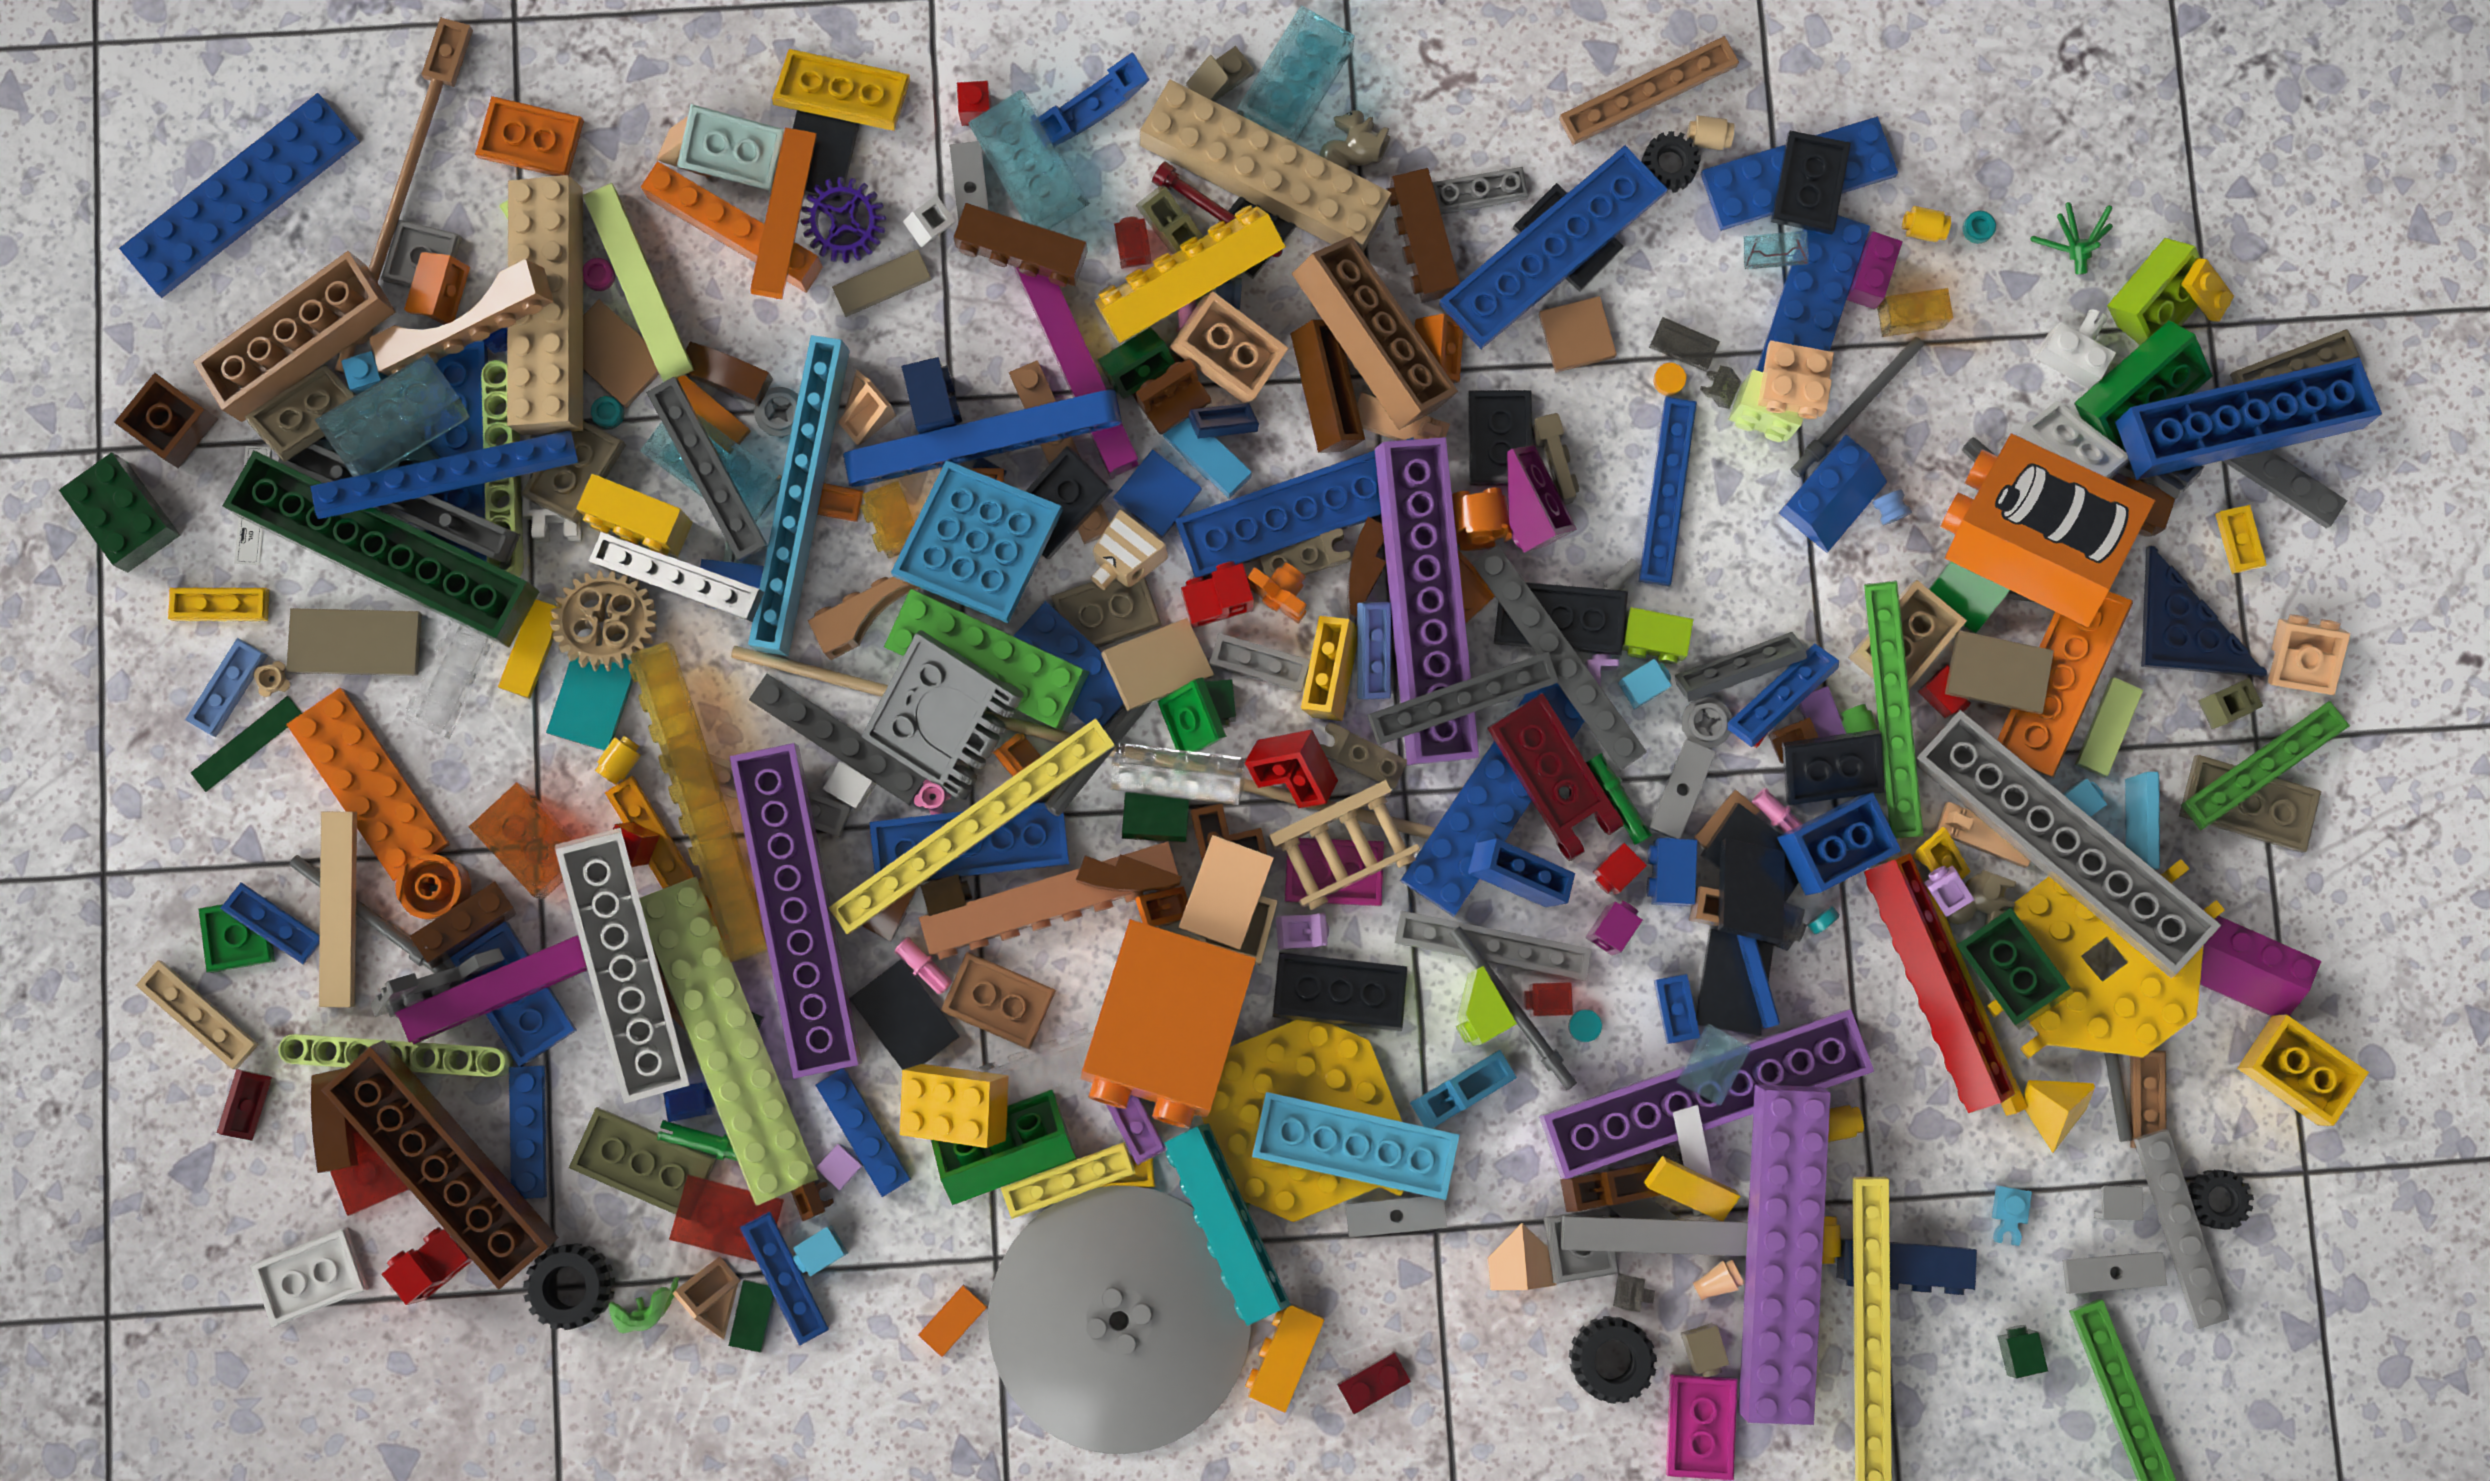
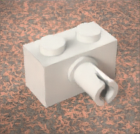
(2077, 352)

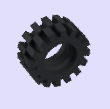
(1683, 149)
(2239, 1199)

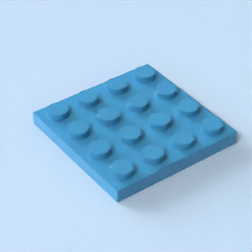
(977, 541)

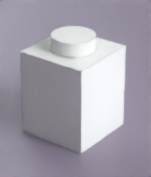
(929, 221)
(848, 785)

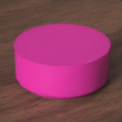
(598, 274)

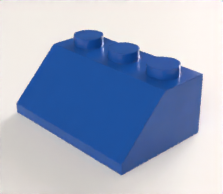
(1835, 494)

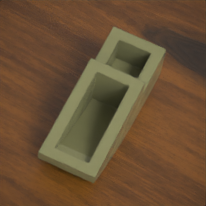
(1168, 219)

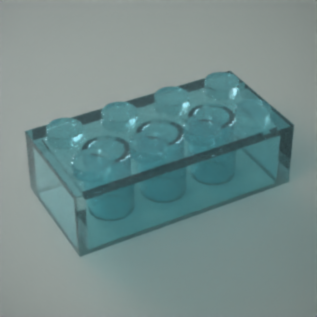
(1297, 74)
(1028, 162)
(393, 418)
(753, 478)

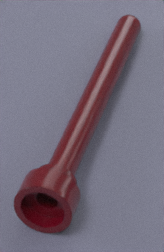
(1168, 177)

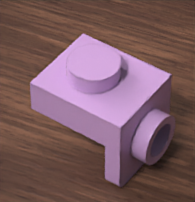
(1600, 663)
(1948, 889)
(1302, 931)

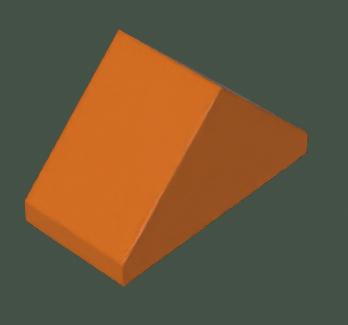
(1162, 907)

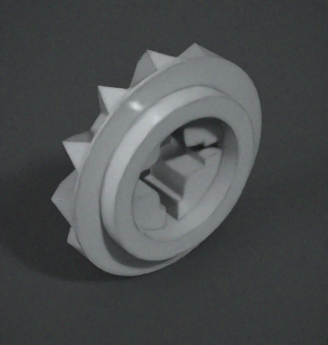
(764, 413)
(1713, 710)

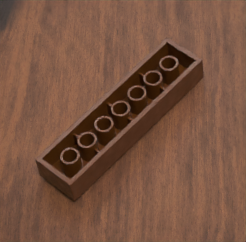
(440, 1163)

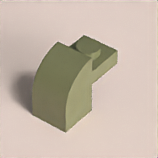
(2230, 703)

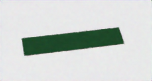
(245, 744)

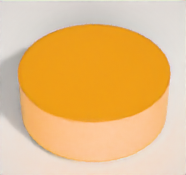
(1669, 379)

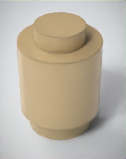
(1711, 132)

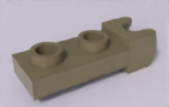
(1548, 433)
(1309, 555)
(1363, 756)

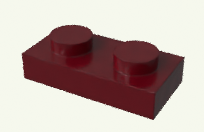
(244, 1104)
(1374, 1382)

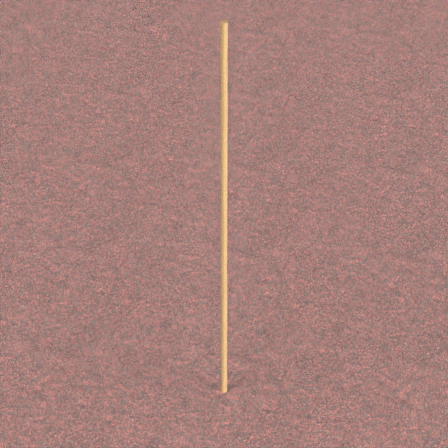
(1034, 729)

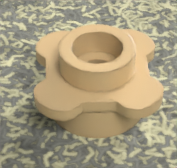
(262, 677)

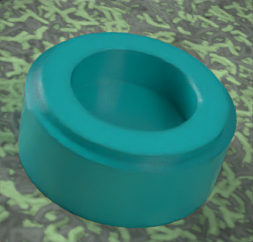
(1979, 227)
(607, 412)
(1823, 920)
(1585, 1026)

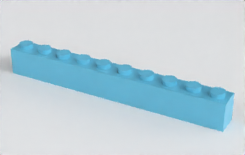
(799, 495)

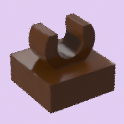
(808, 1200)

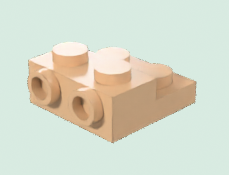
(1796, 380)
(2308, 654)

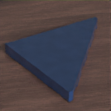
(2184, 630)

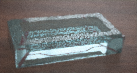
(1776, 250)

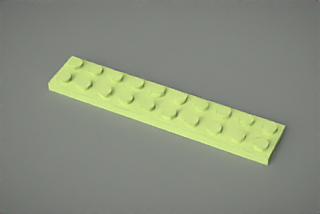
(726, 1042)

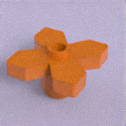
(1280, 590)

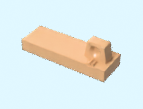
(1376, 420)
(1972, 831)

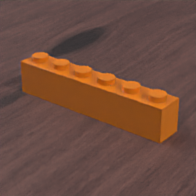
(722, 221)

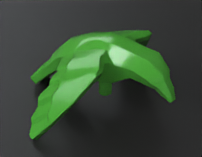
(643, 1317)

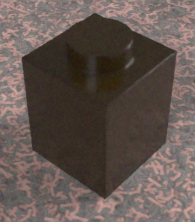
(946, 894)

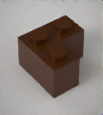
(1212, 821)

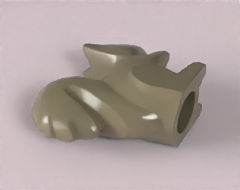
(1361, 144)
(1988, 896)

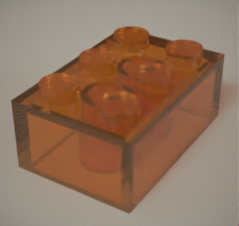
(524, 839)

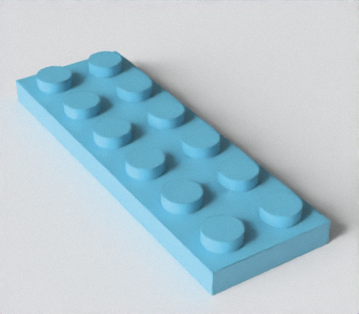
(1355, 1145)

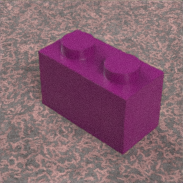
(1874, 270)
(1614, 927)

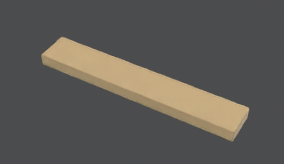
(337, 909)

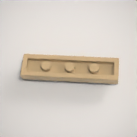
(197, 1014)

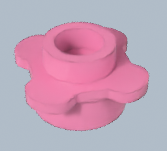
(923, 798)

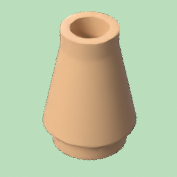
(1720, 1280)

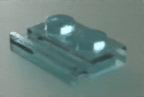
(1713, 1064)

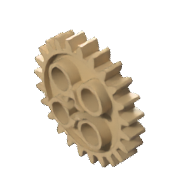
(573, 617)

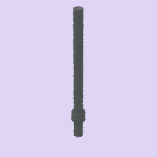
(1818, 448)
(371, 918)
(1550, 1058)

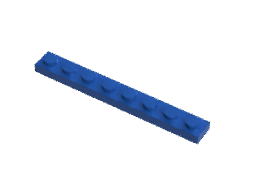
(443, 474)

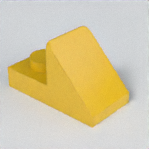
(1941, 851)

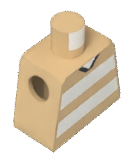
(1126, 552)

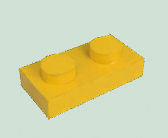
(2207, 289)
(2240, 539)

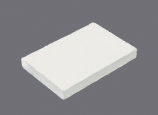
(2075, 440)
(309, 1277)

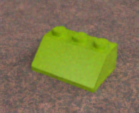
(2156, 292)
(1482, 1010)

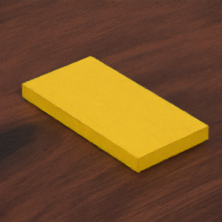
(841, 89)

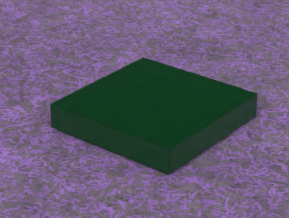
(1155, 818)

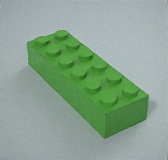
(1046, 680)

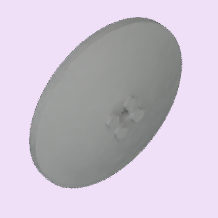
(1054, 1331)

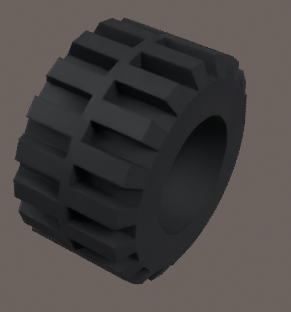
(542, 1293)
(1638, 1372)

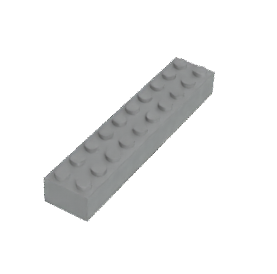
(2067, 844)

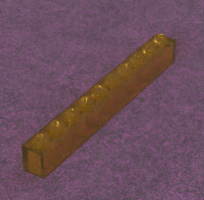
(700, 801)

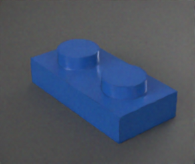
(1676, 1009)

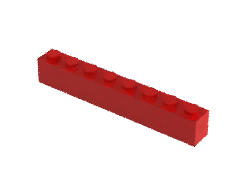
(1939, 983)

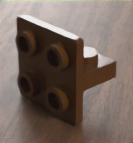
(1172, 395)

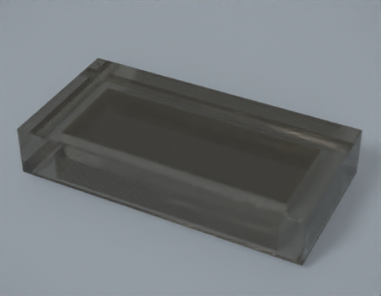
(1684, 344)

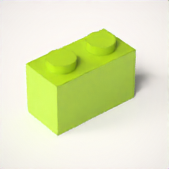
(1657, 635)

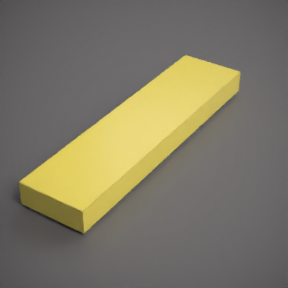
(1068, 1180)

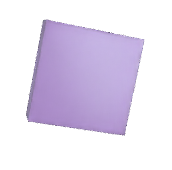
(839, 1166)

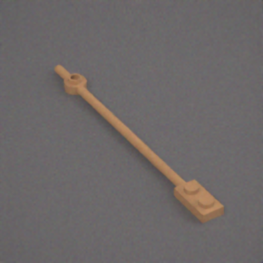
(441, 68)

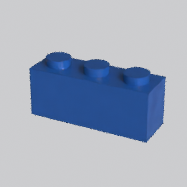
(1521, 873)

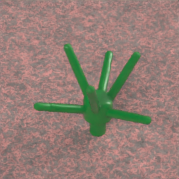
(2078, 249)

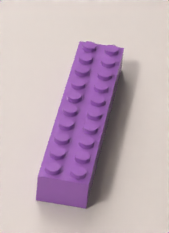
(1425, 588)
(795, 910)
(1642, 1113)
(1784, 1254)

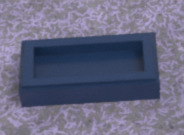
(1223, 420)

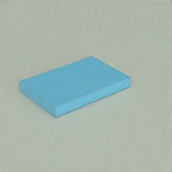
(2143, 817)

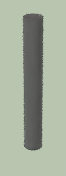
(2118, 1097)

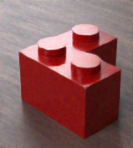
(1218, 598)
(1294, 761)
(424, 1271)

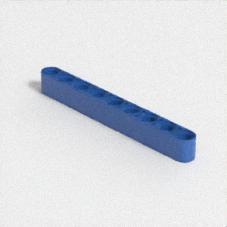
(982, 438)

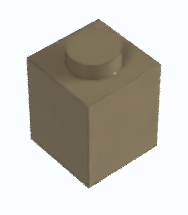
(1705, 1350)

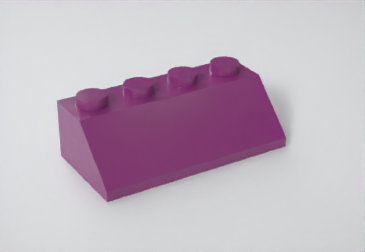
(2256, 969)

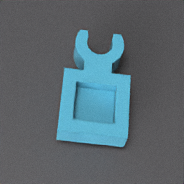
(2011, 1208)

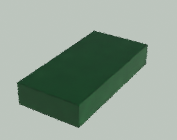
(752, 1316)

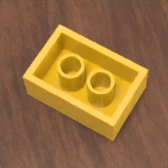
(634, 516)
(2303, 1070)
(954, 1105)

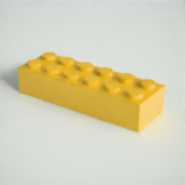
(1189, 272)

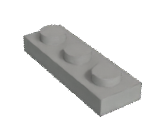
(1259, 662)

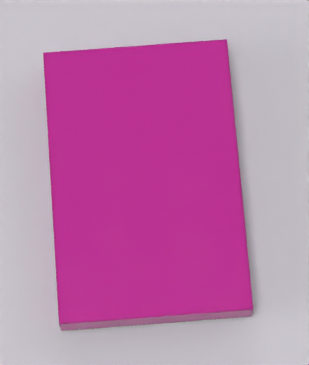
(1363, 893)
(1701, 1427)

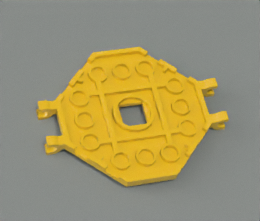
(2126, 1011)
(1306, 1063)

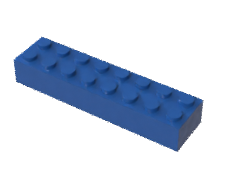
(2247, 418)

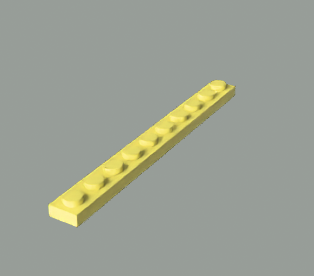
(971, 826)
(1872, 1329)

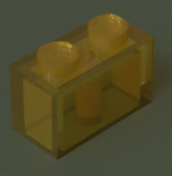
(1915, 312)
(890, 517)

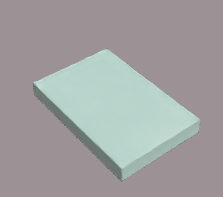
(730, 147)

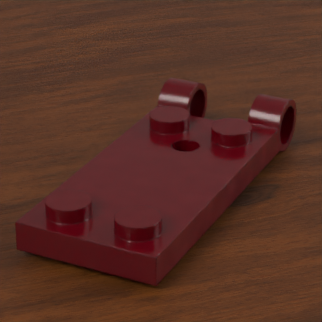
(1545, 762)

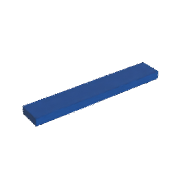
(1667, 491)

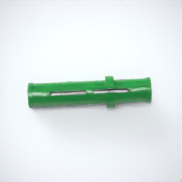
(1619, 799)
(697, 1140)

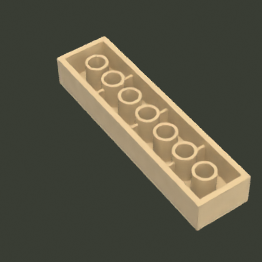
(1263, 167)
(547, 345)

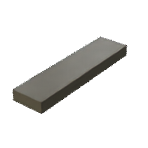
(2317, 353)

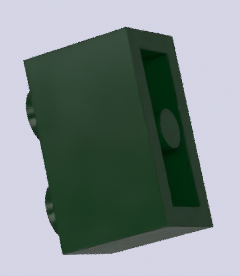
(1136, 362)

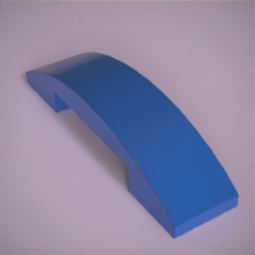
(1097, 101)

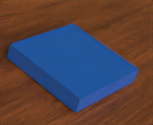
(1157, 493)

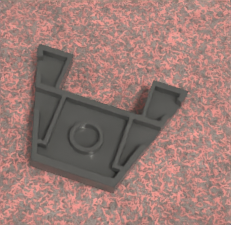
(409, 990)

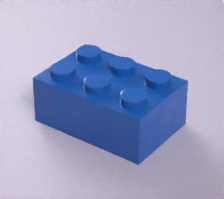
(1839, 844)

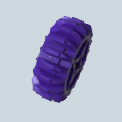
(837, 232)

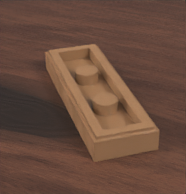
(2147, 1094)

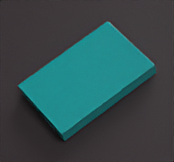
(591, 704)

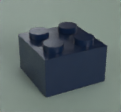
(929, 395)

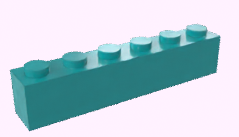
(1226, 1224)

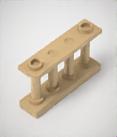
(1346, 813)

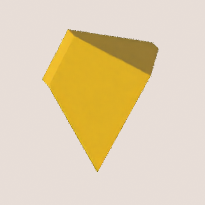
(2056, 1107)

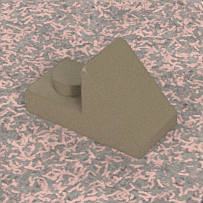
(1221, 75)

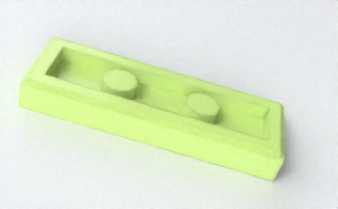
(2109, 727)

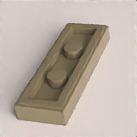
(881, 283)

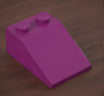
(1534, 503)

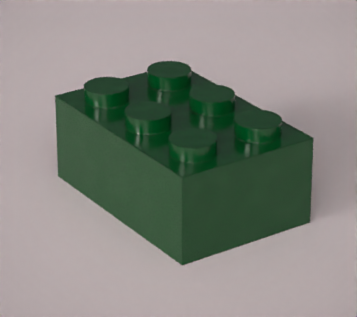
(119, 512)
(2015, 968)

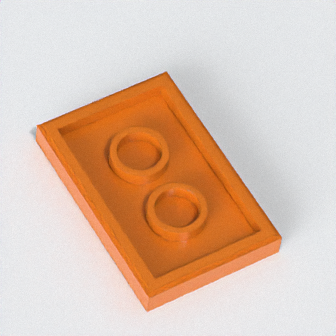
(529, 137)

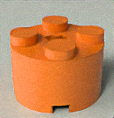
(1481, 519)
(418, 875)

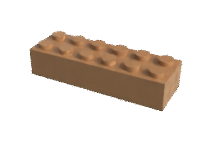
(1374, 332)
(294, 336)

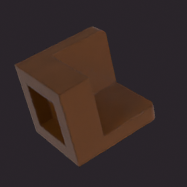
(1798, 731)

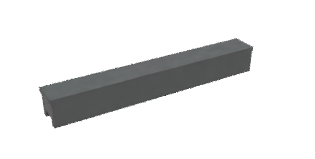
(423, 511)

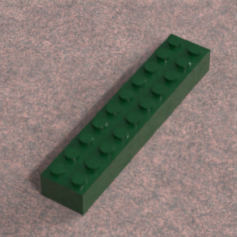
(384, 551)

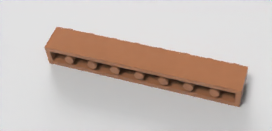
(1029, 906)

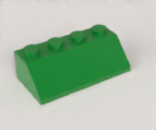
(2158, 370)
(1033, 1144)

